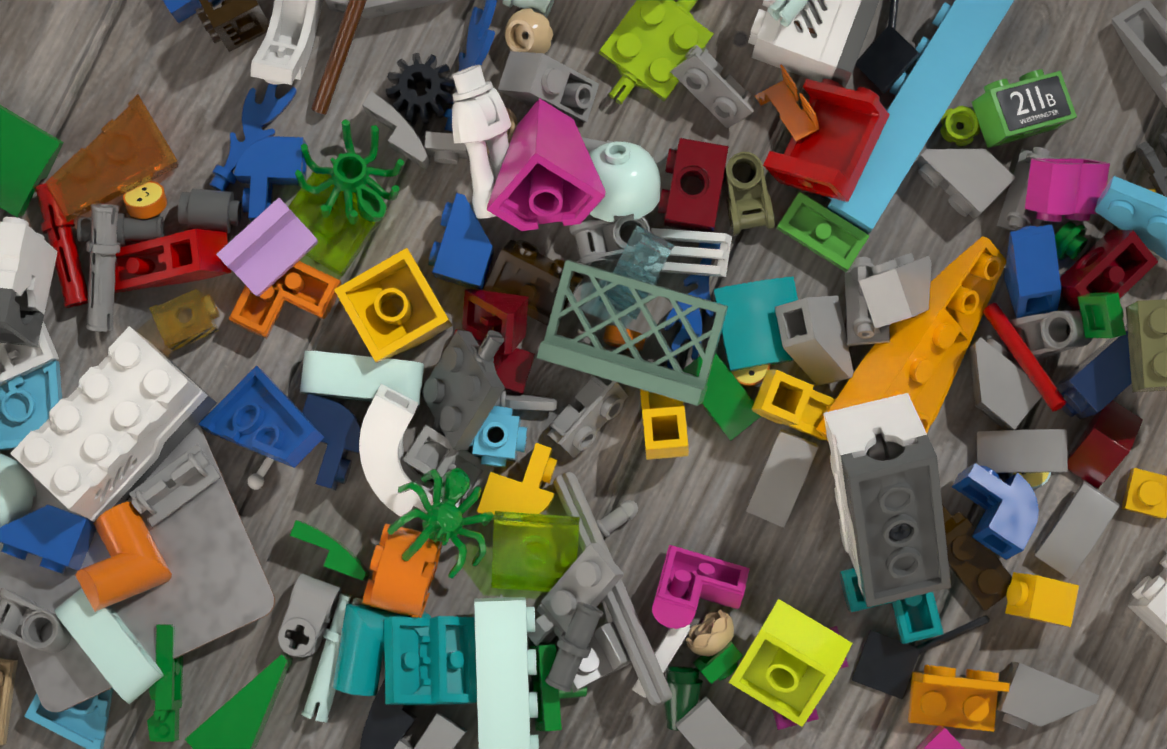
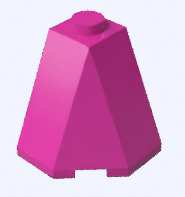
(546, 173)

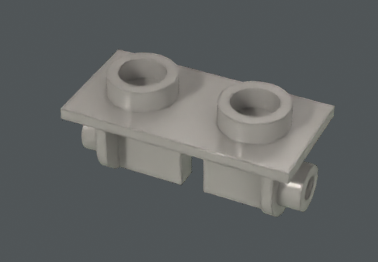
(720, 95)
(1013, 213)
(859, 321)
(601, 402)
(174, 485)

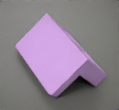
(268, 247)

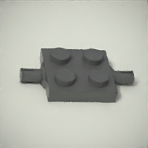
(464, 387)

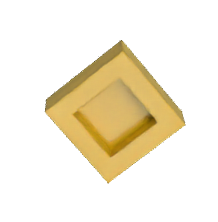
(1146, 493)

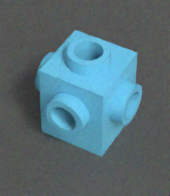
(506, 450)

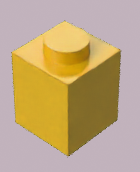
(1041, 599)

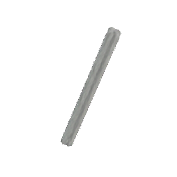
(617, 599)

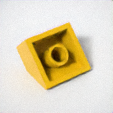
(393, 306)

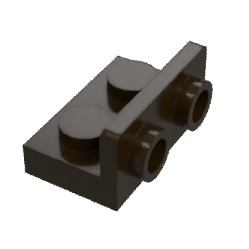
(233, 22)
(528, 273)

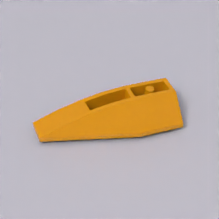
(931, 345)

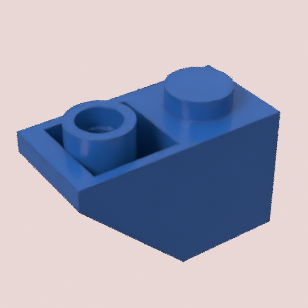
(465, 248)
(1033, 271)
(51, 534)

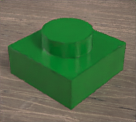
(1102, 315)
(719, 665)

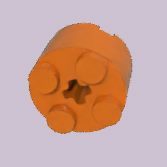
(397, 583)

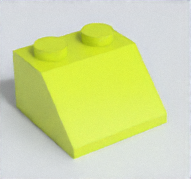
(791, 663)

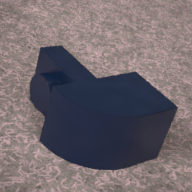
(340, 433)

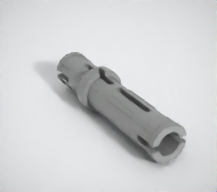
(102, 259)

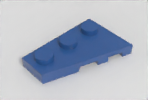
(263, 420)

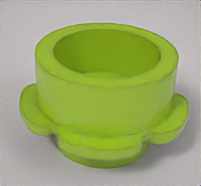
(965, 116)

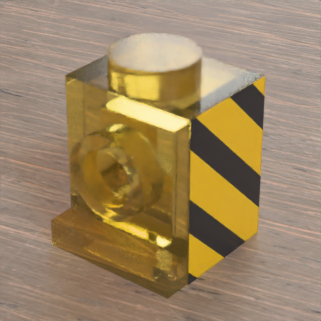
(180, 334)

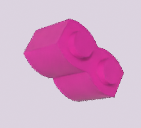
(1065, 187)

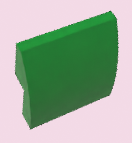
(24, 160)

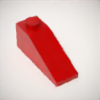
(170, 260)

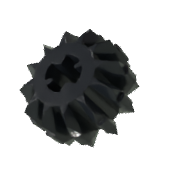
(433, 77)

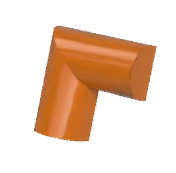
(299, 286)
(133, 563)

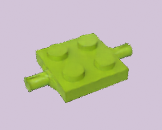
(651, 44)

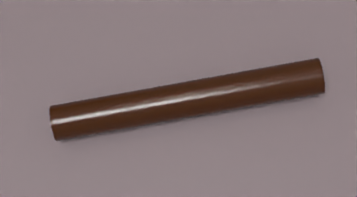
(338, 56)

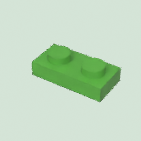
(822, 232)

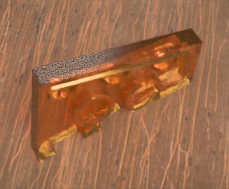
(115, 162)

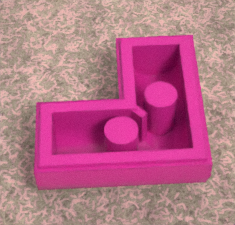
(694, 576)

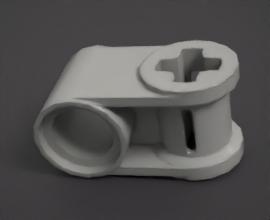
(605, 238)
(1047, 332)
(309, 606)
(23, 620)

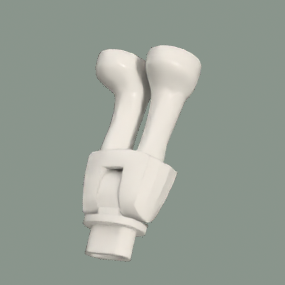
(477, 120)

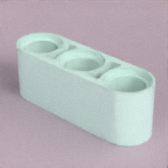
(358, 376)
(109, 646)

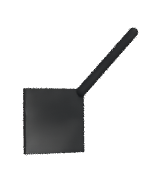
(888, 55)
(889, 664)

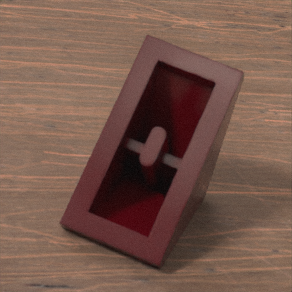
(496, 312)
(1104, 444)

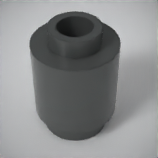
(209, 210)

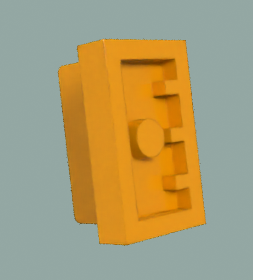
(955, 701)

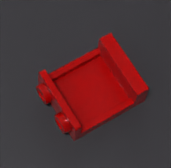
(837, 153)

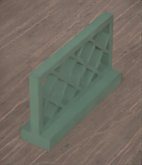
(624, 368)

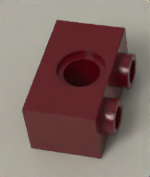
(701, 161)
(1108, 267)

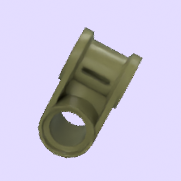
(748, 197)

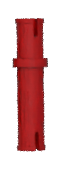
(62, 240)

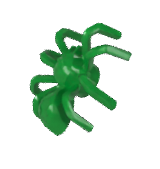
(351, 175)
(443, 518)

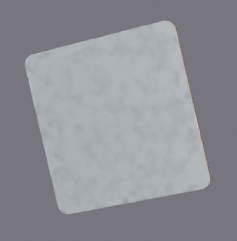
(211, 592)

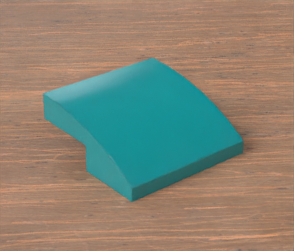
(751, 322)
(430, 660)

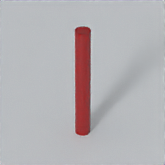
(1024, 357)

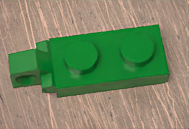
(167, 691)

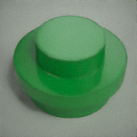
(1070, 240)

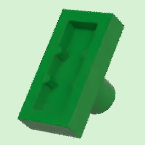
(547, 696)

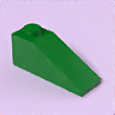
(244, 716)

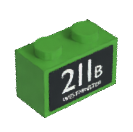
(1023, 108)

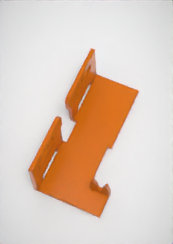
(790, 113)

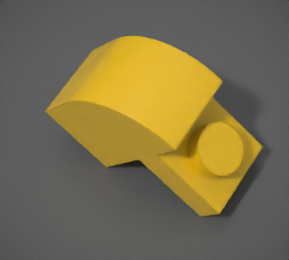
(791, 403)
(663, 426)
(521, 497)

